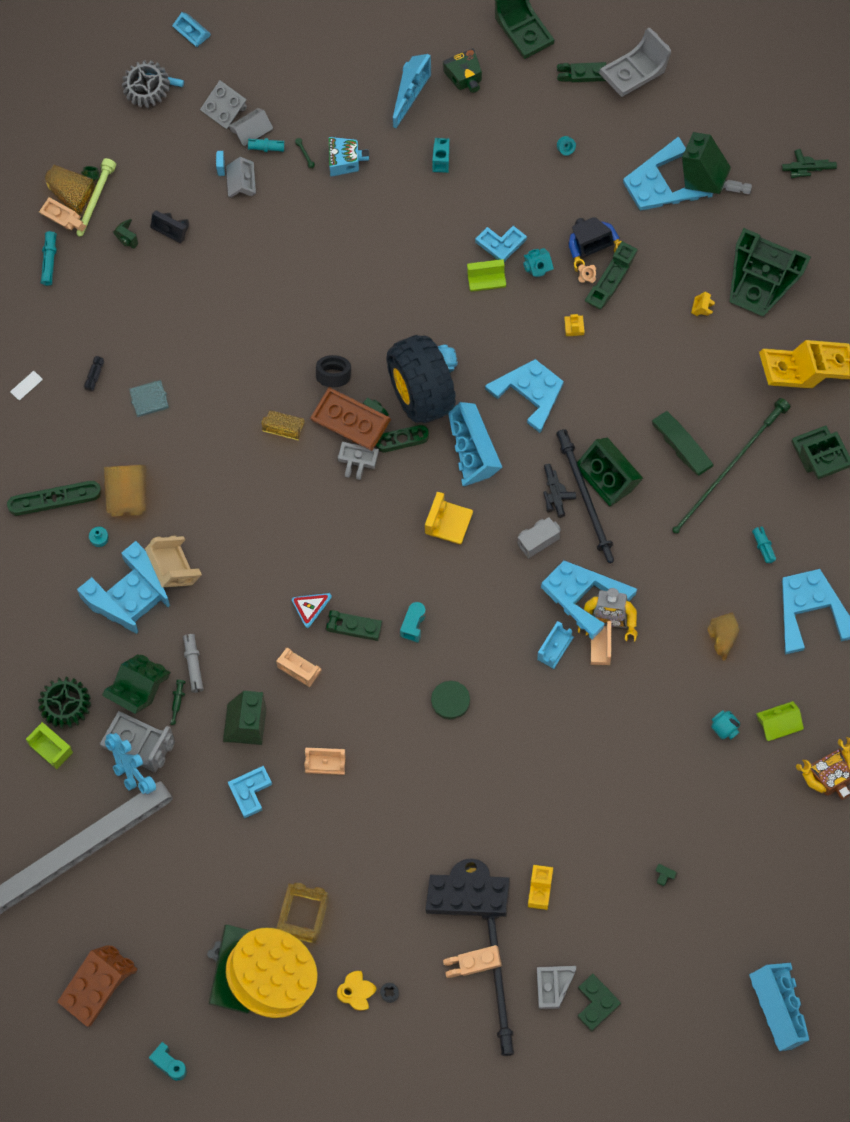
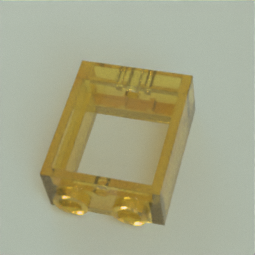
(299, 932)

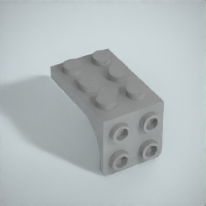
(639, 65)
(144, 740)

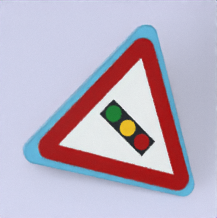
(310, 606)

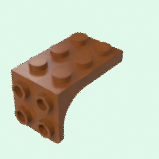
(95, 983)

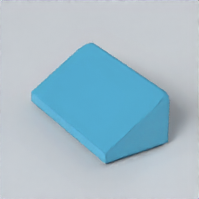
(191, 29)

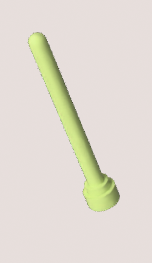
(107, 167)

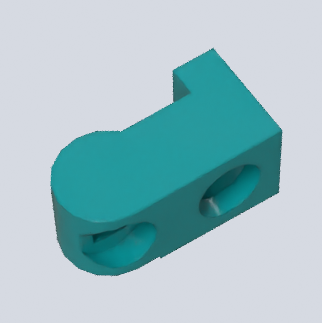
(440, 159)
(414, 616)
(173, 1068)

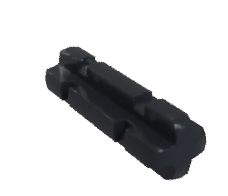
(94, 373)

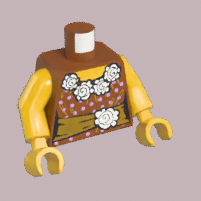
(829, 773)

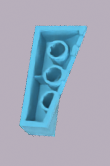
(473, 444)
(780, 1005)

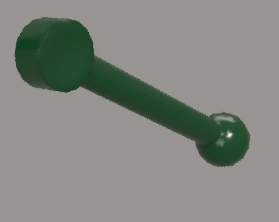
(298, 142)

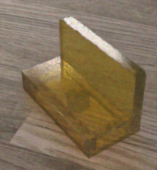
(283, 424)

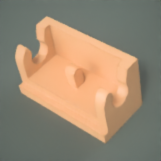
(298, 667)
(325, 761)

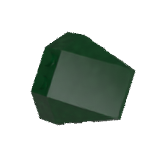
(763, 272)

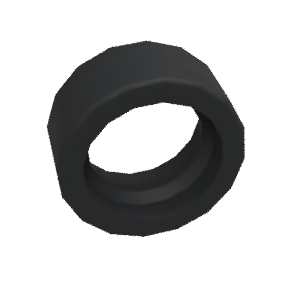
(333, 379)

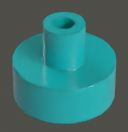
(566, 145)
(98, 536)

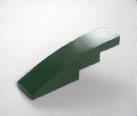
(682, 443)

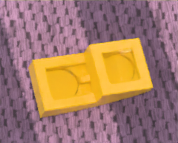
(540, 887)

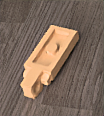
(61, 215)

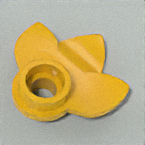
(359, 990)

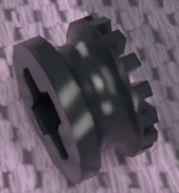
(383, 993)

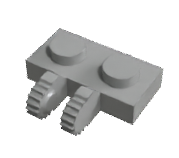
(357, 455)

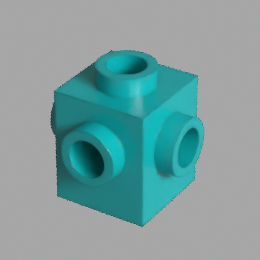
(538, 262)

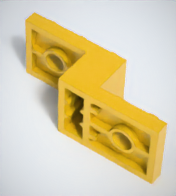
(806, 364)

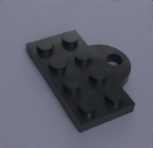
(468, 892)

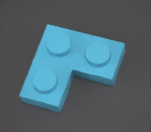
(502, 246)
(246, 786)

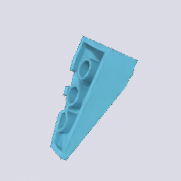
(414, 77)

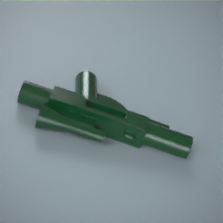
(806, 164)

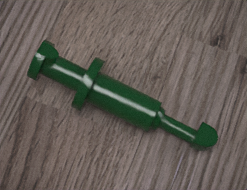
(178, 694)

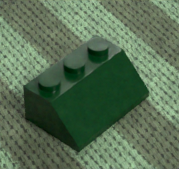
(608, 471)

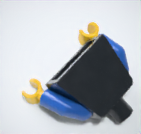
(590, 237)

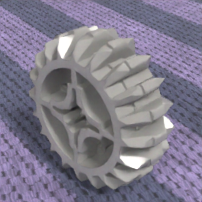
(159, 79)

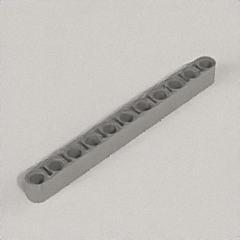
(82, 846)

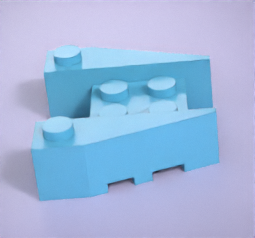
(131, 595)

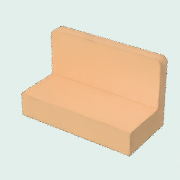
(602, 647)

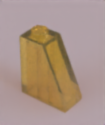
(70, 187)

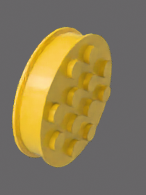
(271, 972)

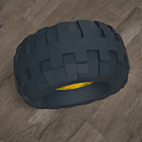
(421, 378)

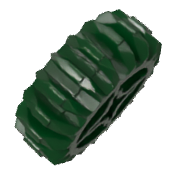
(49, 699)

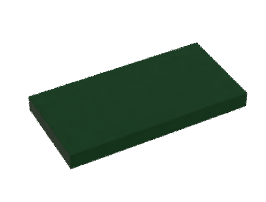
(220, 992)

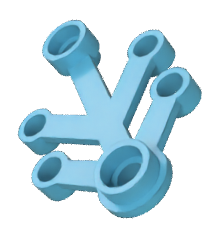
(130, 763)

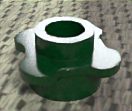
(91, 172)

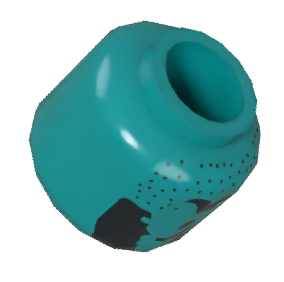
(725, 725)

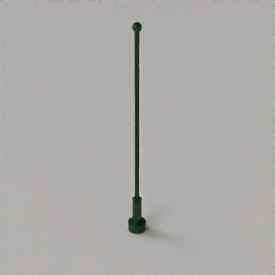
(781, 406)

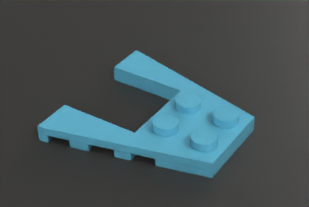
(649, 187)
(570, 583)
(808, 593)

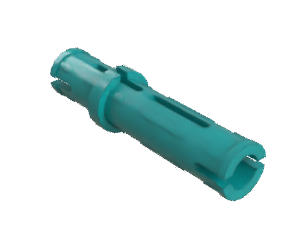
(49, 251)

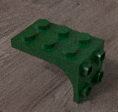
(522, 26)

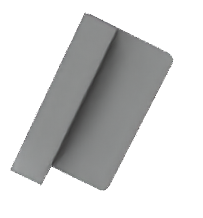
(251, 126)
(241, 177)

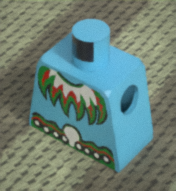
(345, 156)

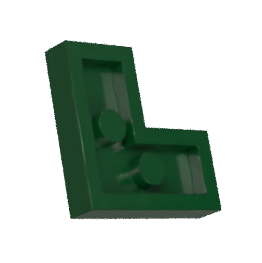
(602, 1002)

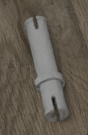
(192, 654)

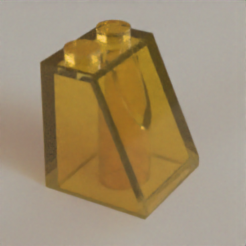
(125, 489)

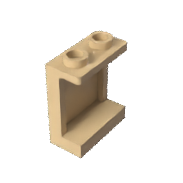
(171, 562)

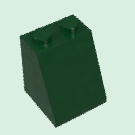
(704, 164)
(245, 718)

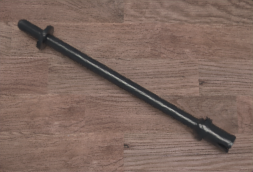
(567, 448)
(505, 1033)

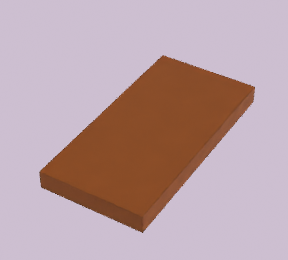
(350, 419)

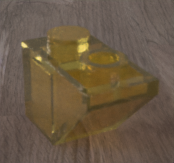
(725, 632)

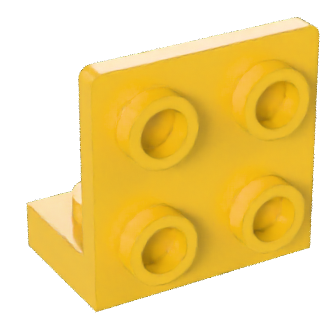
(447, 520)

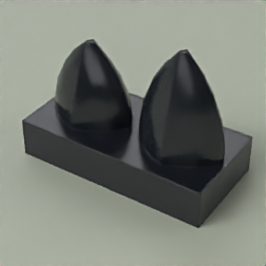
(169, 227)

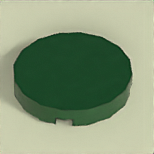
(450, 700)

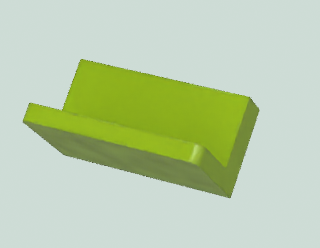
(486, 275)
(780, 721)

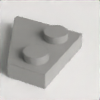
(553, 985)

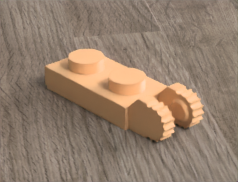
(474, 961)

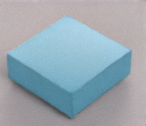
(220, 163)

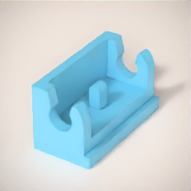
(555, 645)

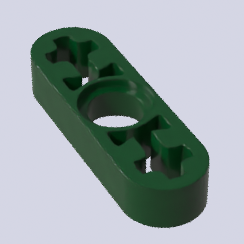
(409, 443)

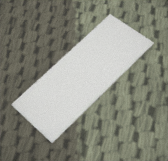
(26, 385)

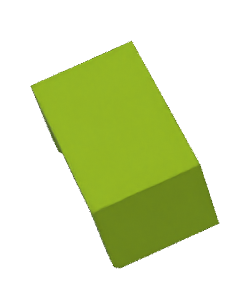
(49, 745)

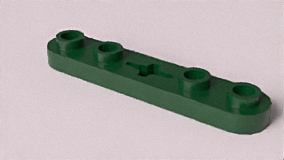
(36, 502)

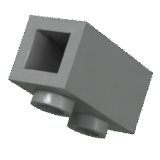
(538, 537)

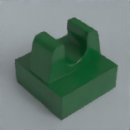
(665, 873)

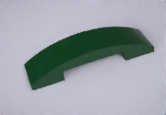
(612, 276)

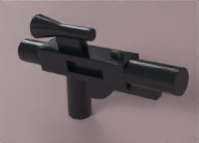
(558, 492)

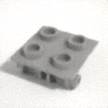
(223, 104)

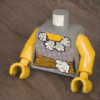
(613, 607)

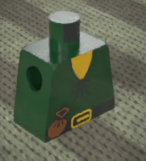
(464, 70)

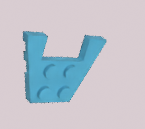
(535, 384)

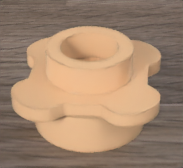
(591, 273)

